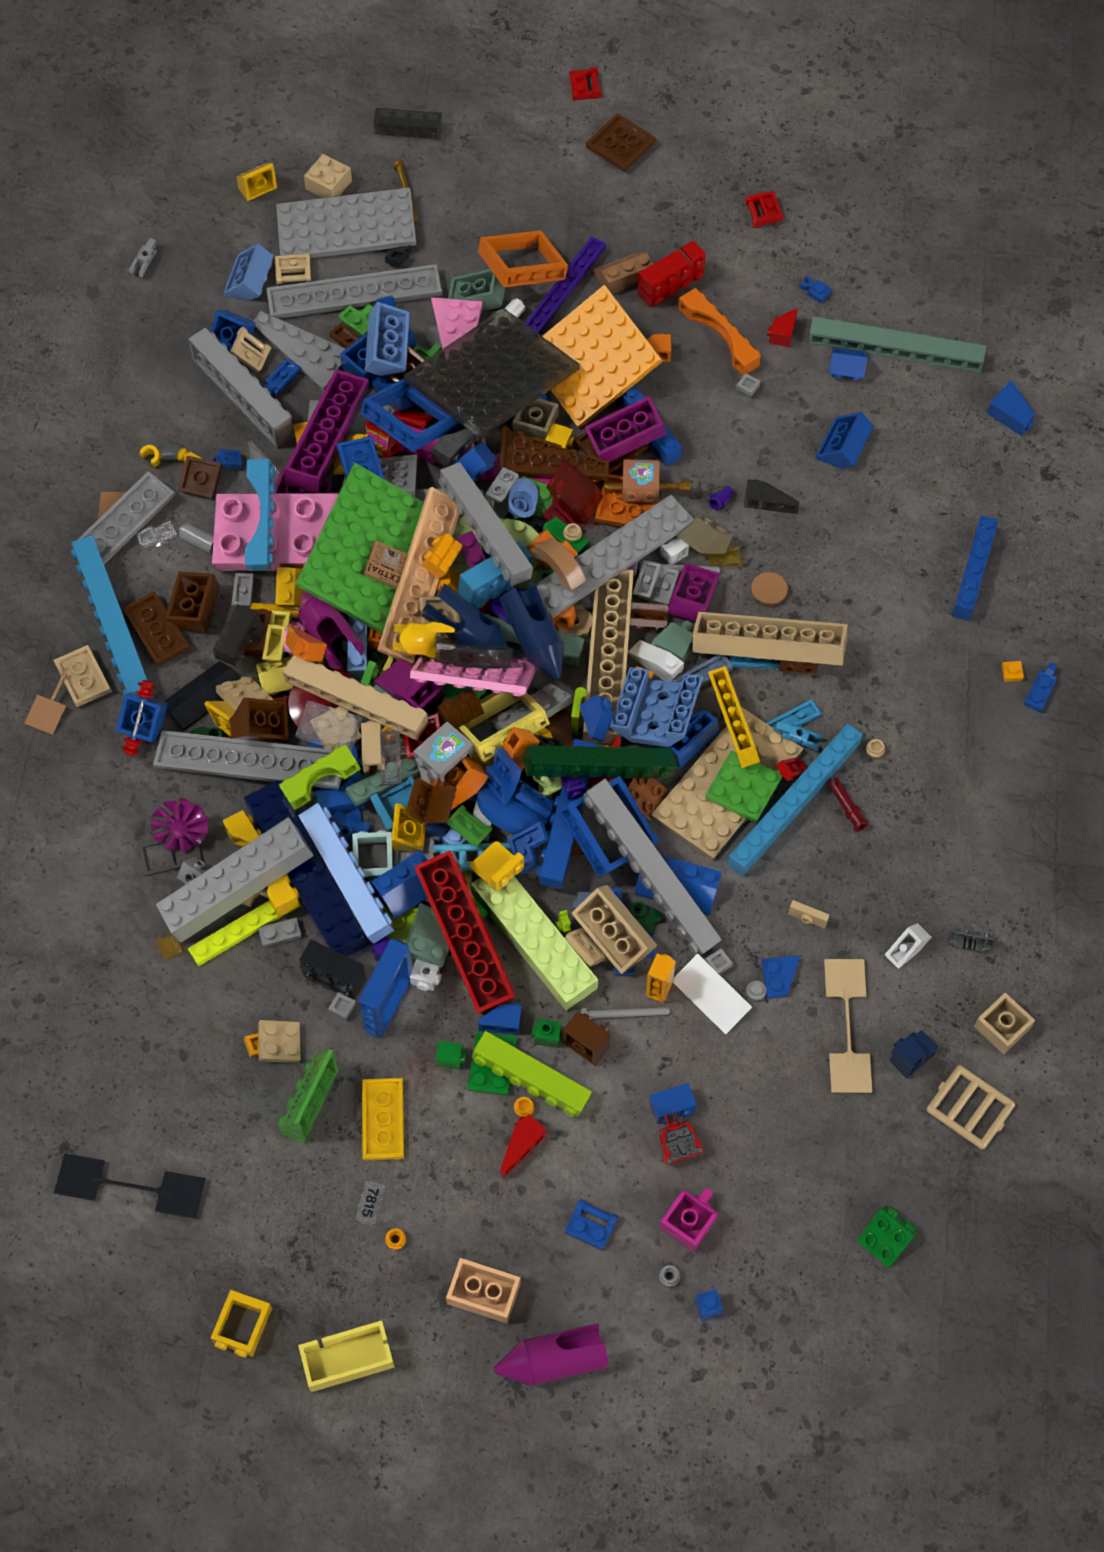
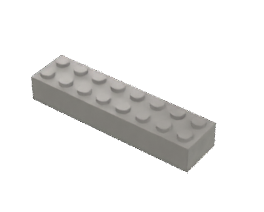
(242, 387)
(234, 880)

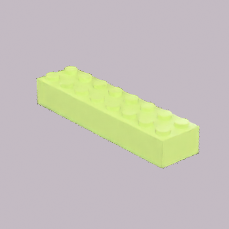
(537, 941)

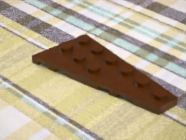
(542, 458)

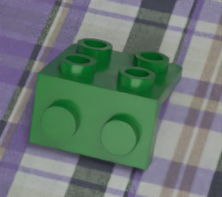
(887, 1235)

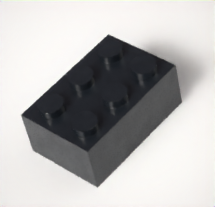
(332, 969)

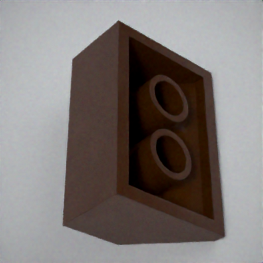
(193, 601)
(260, 720)

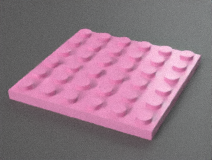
(497, 679)

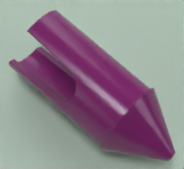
(326, 625)
(555, 1356)

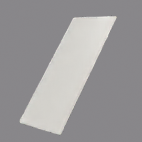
(711, 994)

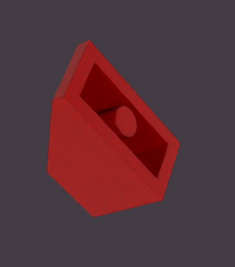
(782, 329)

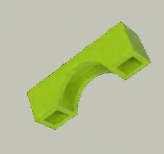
(338, 763)

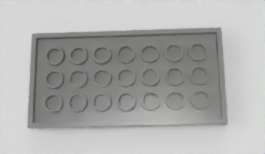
(346, 224)

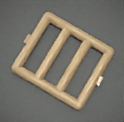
(966, 1131)

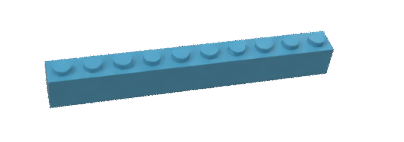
(108, 613)
(794, 800)

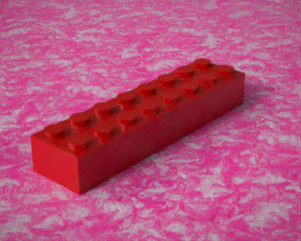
(465, 932)

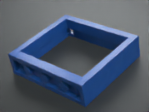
(412, 440)
(585, 837)
(385, 988)

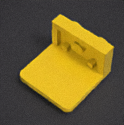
(497, 866)

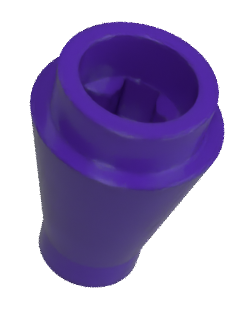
(720, 498)

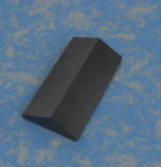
(188, 703)

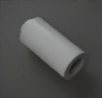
(197, 537)

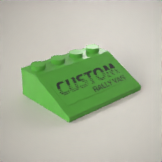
(309, 1096)

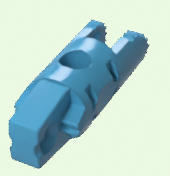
(789, 731)

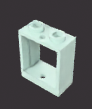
(367, 838)

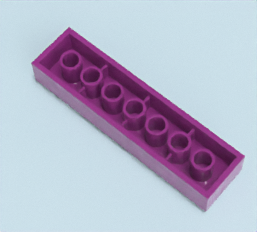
(327, 427)

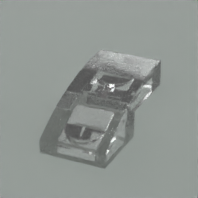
(156, 537)

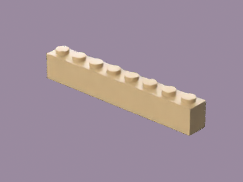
(356, 697)

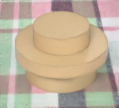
(572, 532)
(875, 748)

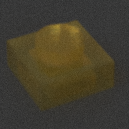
(169, 946)

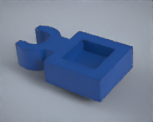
(816, 290)

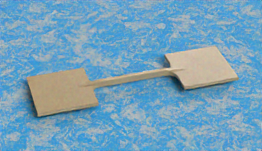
(848, 1070)

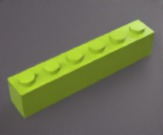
(531, 1074)

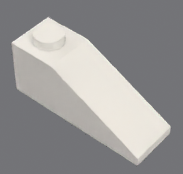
(657, 660)

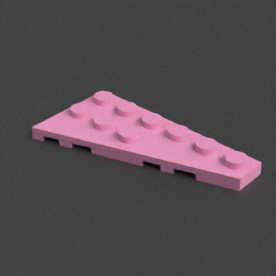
(455, 318)

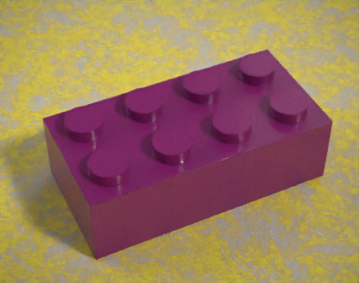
(626, 429)

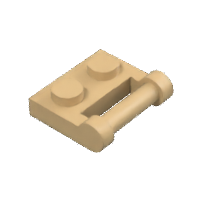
(293, 264)
(247, 353)
(586, 947)

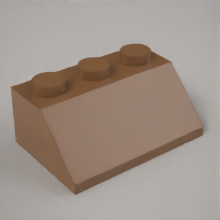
(622, 272)

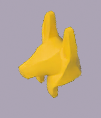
(419, 638)

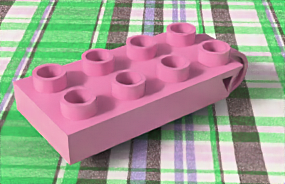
(295, 531)

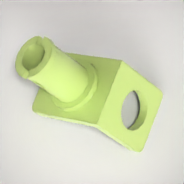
(548, 785)

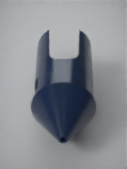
(475, 627)
(535, 629)

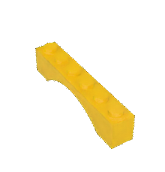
(279, 893)

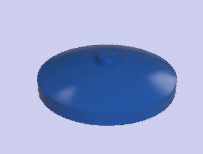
(511, 816)

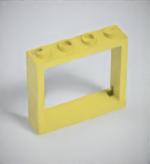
(492, 705)

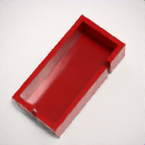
(671, 274)

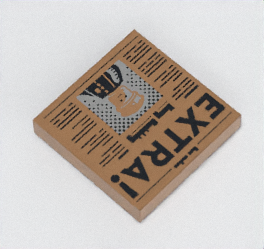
(385, 564)

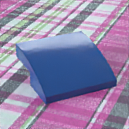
(503, 775)

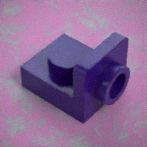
(573, 787)

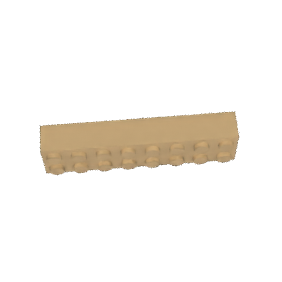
(770, 638)

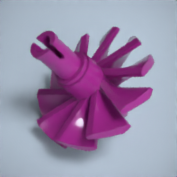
(186, 825)

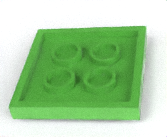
(743, 789)

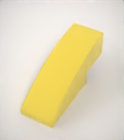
(275, 636)

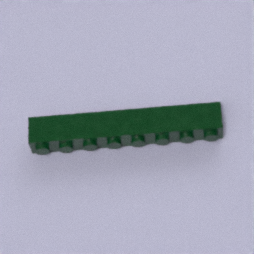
(599, 762)

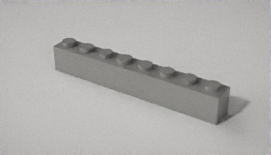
(485, 524)

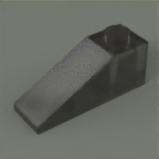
(767, 497)

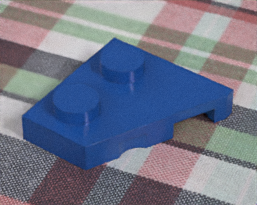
(778, 975)

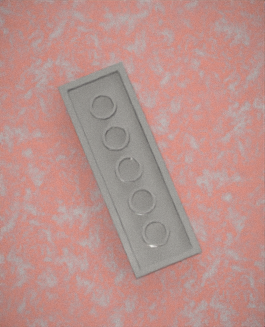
(129, 515)

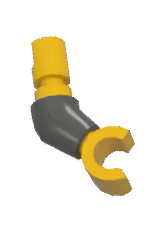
(167, 452)

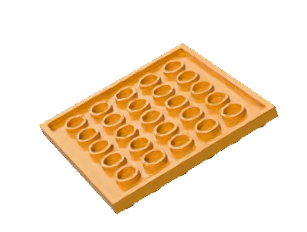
(609, 352)

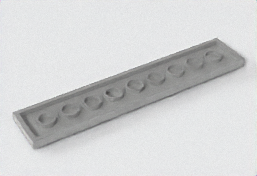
(354, 291)
(617, 553)
(238, 758)

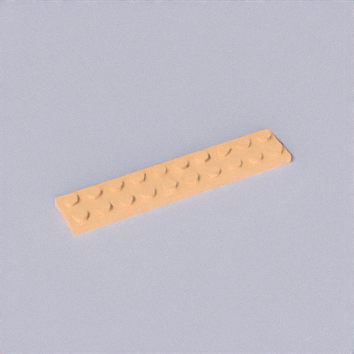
(436, 518)

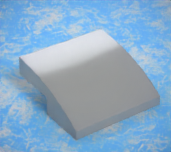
(656, 583)

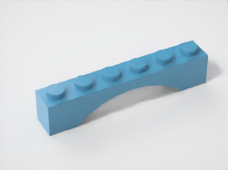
(258, 550)

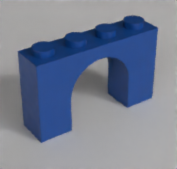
(337, 799)

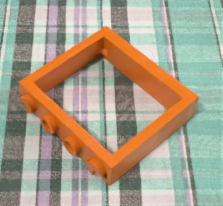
(525, 275)

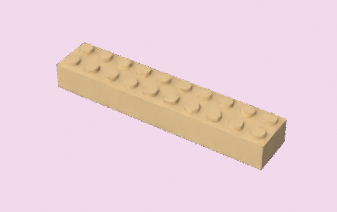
(609, 643)

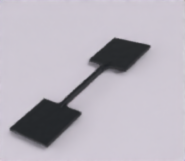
(176, 1196)

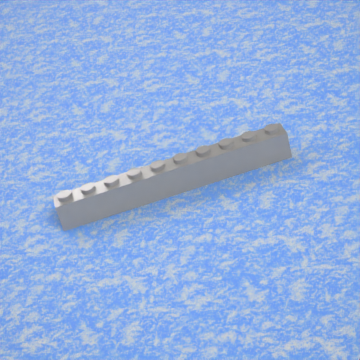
(652, 867)

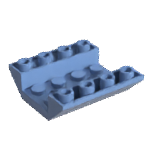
(641, 708)

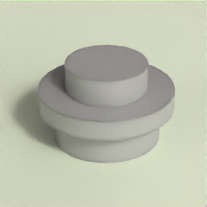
(756, 990)

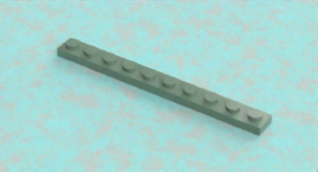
(362, 790)

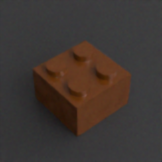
(586, 1037)

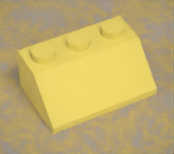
(272, 677)

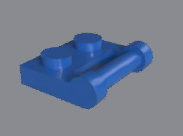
(587, 1230)

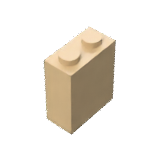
(371, 748)

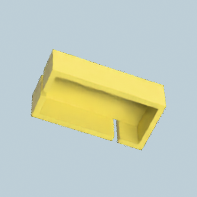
(346, 1356)

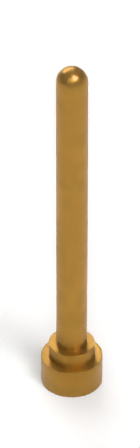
(683, 486)

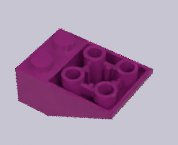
(399, 685)

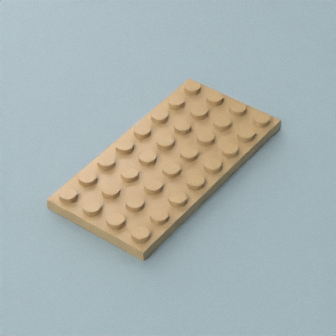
(700, 821)

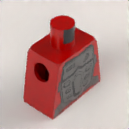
(678, 1140)

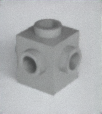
(191, 869)

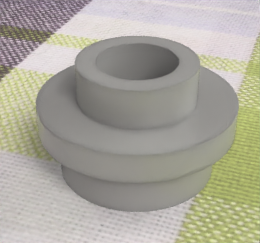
(669, 1269)

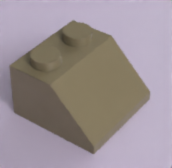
(706, 536)

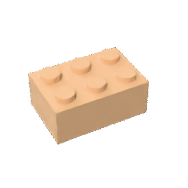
(483, 1290)

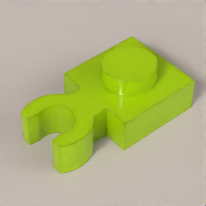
(563, 923)

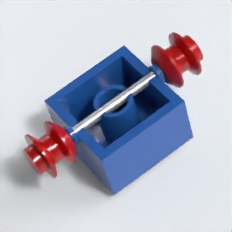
(141, 717)

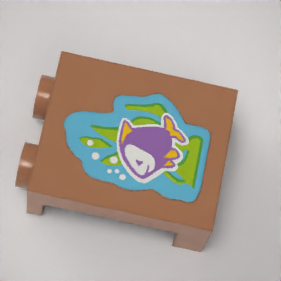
(640, 481)

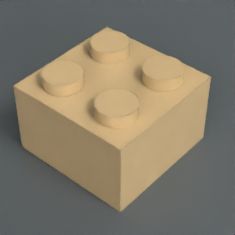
(327, 177)
(1004, 1023)

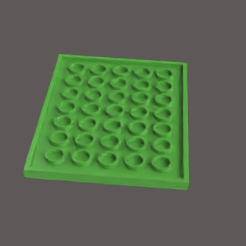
(363, 513)

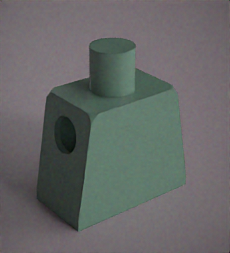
(676, 639)

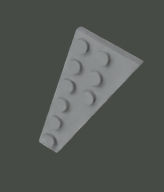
(314, 354)

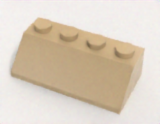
(614, 928)

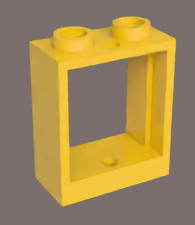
(249, 1303)

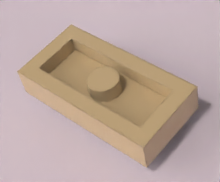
(808, 914)

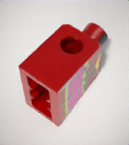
(383, 442)

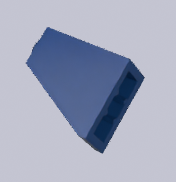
(1012, 409)

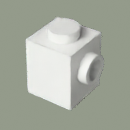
(425, 975)

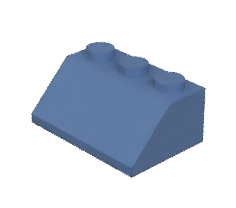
(249, 273)

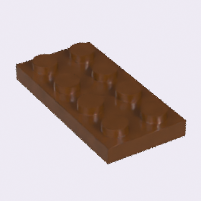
(158, 636)

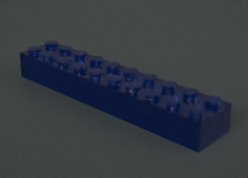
(312, 878)

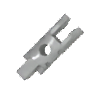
(144, 257)

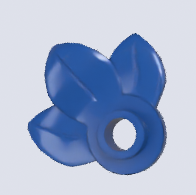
(350, 823)

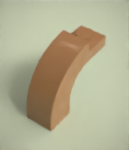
(561, 562)

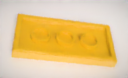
(382, 1119)

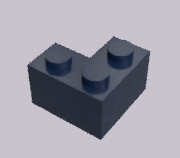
(912, 1053)

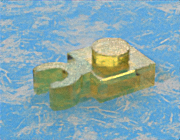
(730, 558)

